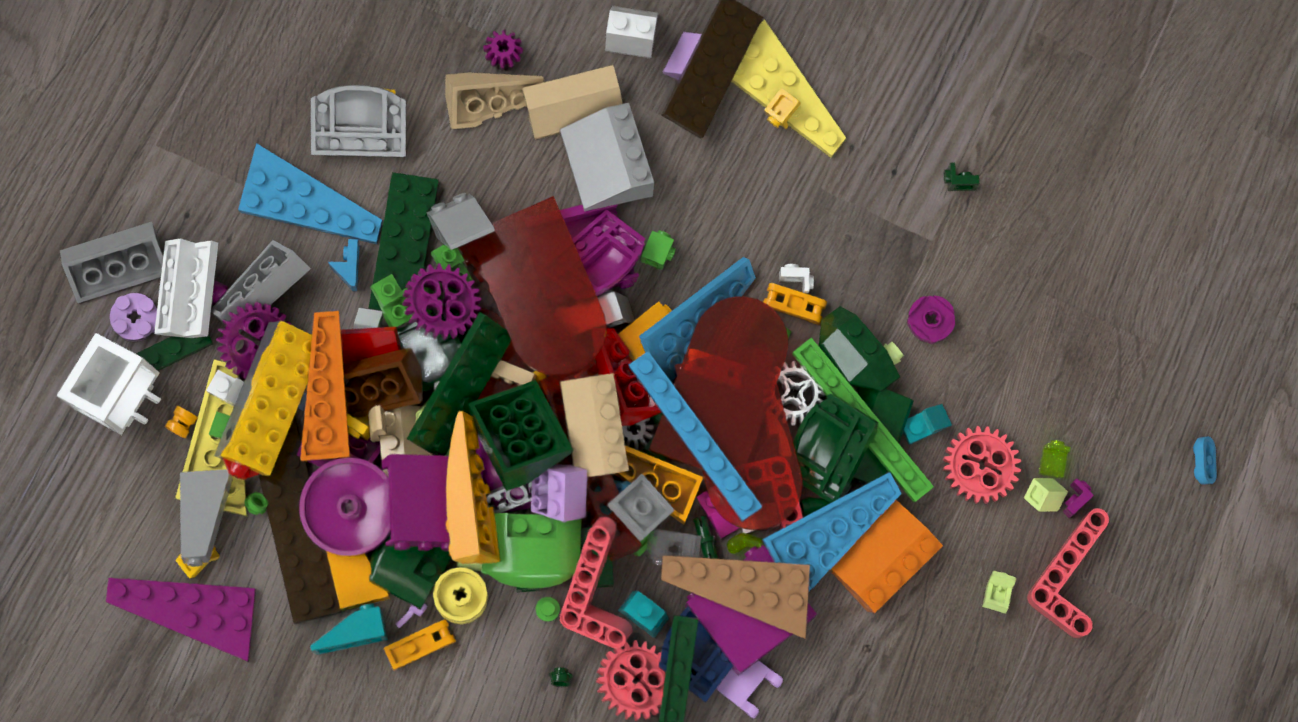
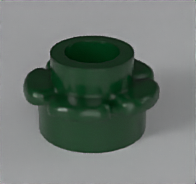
(560, 677)

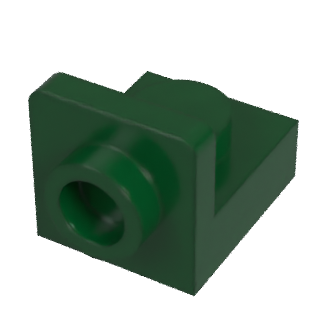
(962, 182)

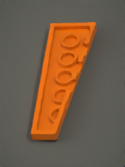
(325, 409)

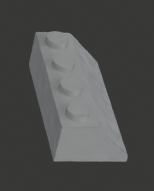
(113, 262)

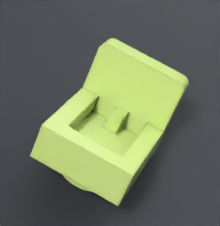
(998, 591)

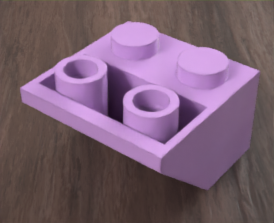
(560, 493)

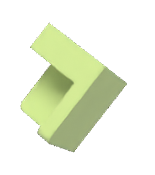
(1045, 494)

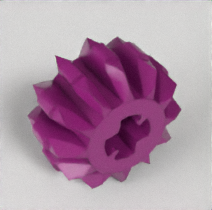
(503, 58)

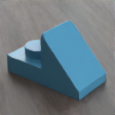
(348, 270)

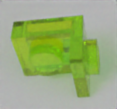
(1054, 459)

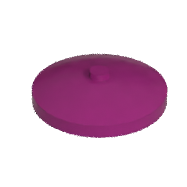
(346, 507)

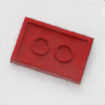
(368, 342)

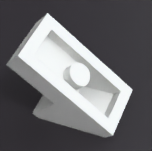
(225, 387)

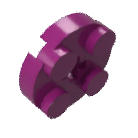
(931, 332)

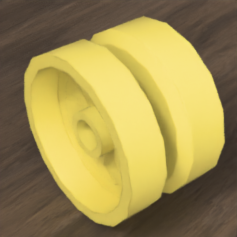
(460, 581)

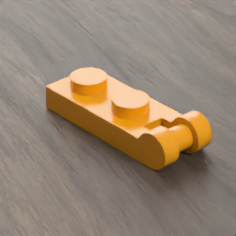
(418, 645)

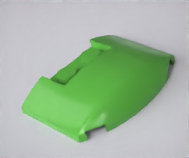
(535, 550)

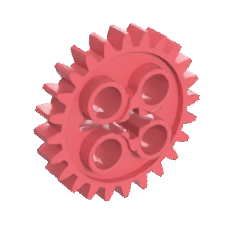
(974, 484)
(620, 695)

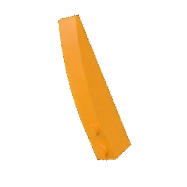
(469, 518)

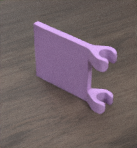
(740, 687)

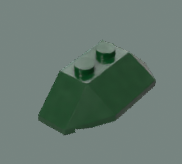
(856, 351)

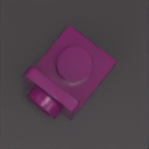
(1075, 503)

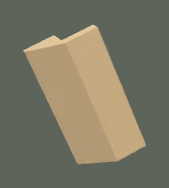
(570, 99)

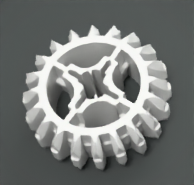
(799, 402)

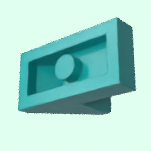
(926, 423)

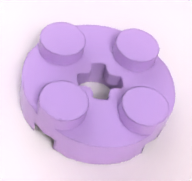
(126, 306)

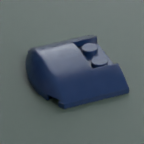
(708, 665)

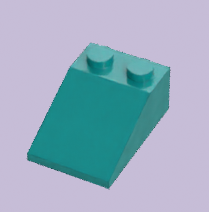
(356, 630)

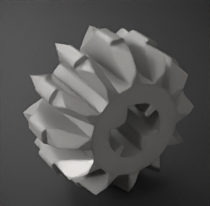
(639, 437)

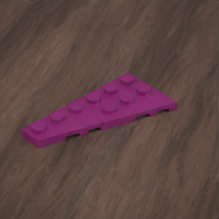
(203, 612)

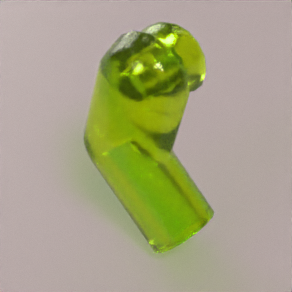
(741, 541)

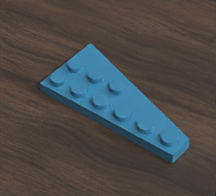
(293, 197)
(671, 335)
(832, 530)

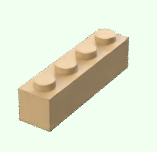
(512, 374)

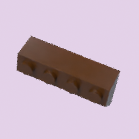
(382, 380)

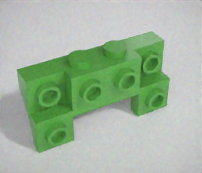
(391, 296)

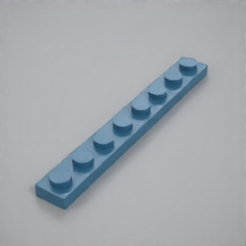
(695, 436)

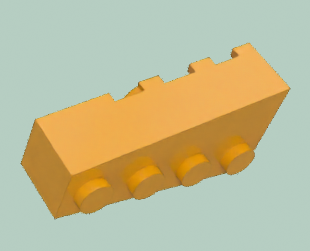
(672, 482)

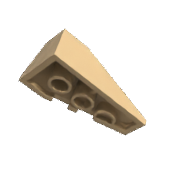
(483, 96)

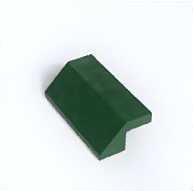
(893, 413)

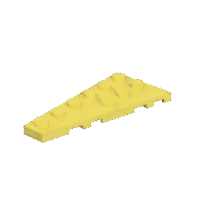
(767, 70)
(203, 446)

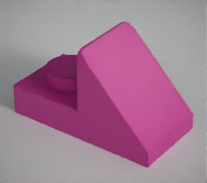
(721, 526)

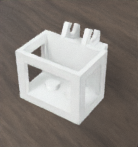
(110, 384)

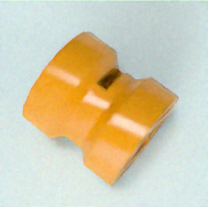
(184, 417)

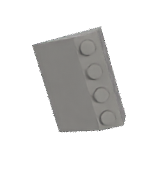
(608, 158)

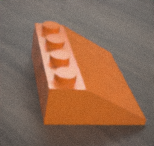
(885, 557)

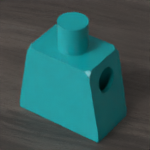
(644, 613)

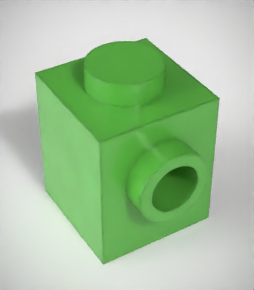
(658, 249)

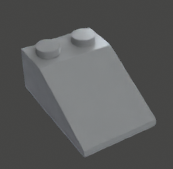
(459, 221)

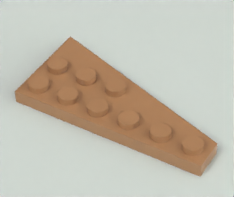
(756, 588)

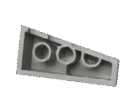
(262, 281)

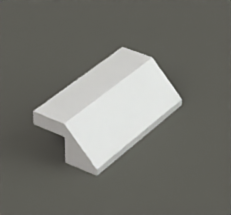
(186, 288)

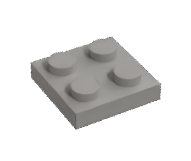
(641, 507)

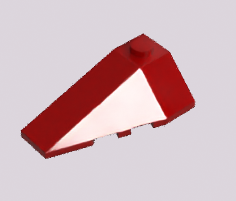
(632, 398)

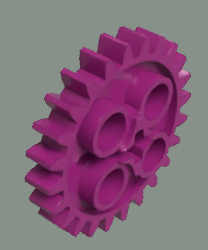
(463, 301)
(243, 358)

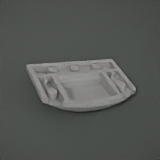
(358, 122)

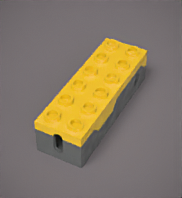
(266, 402)

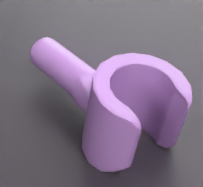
(412, 610)

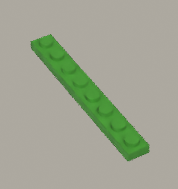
(884, 445)

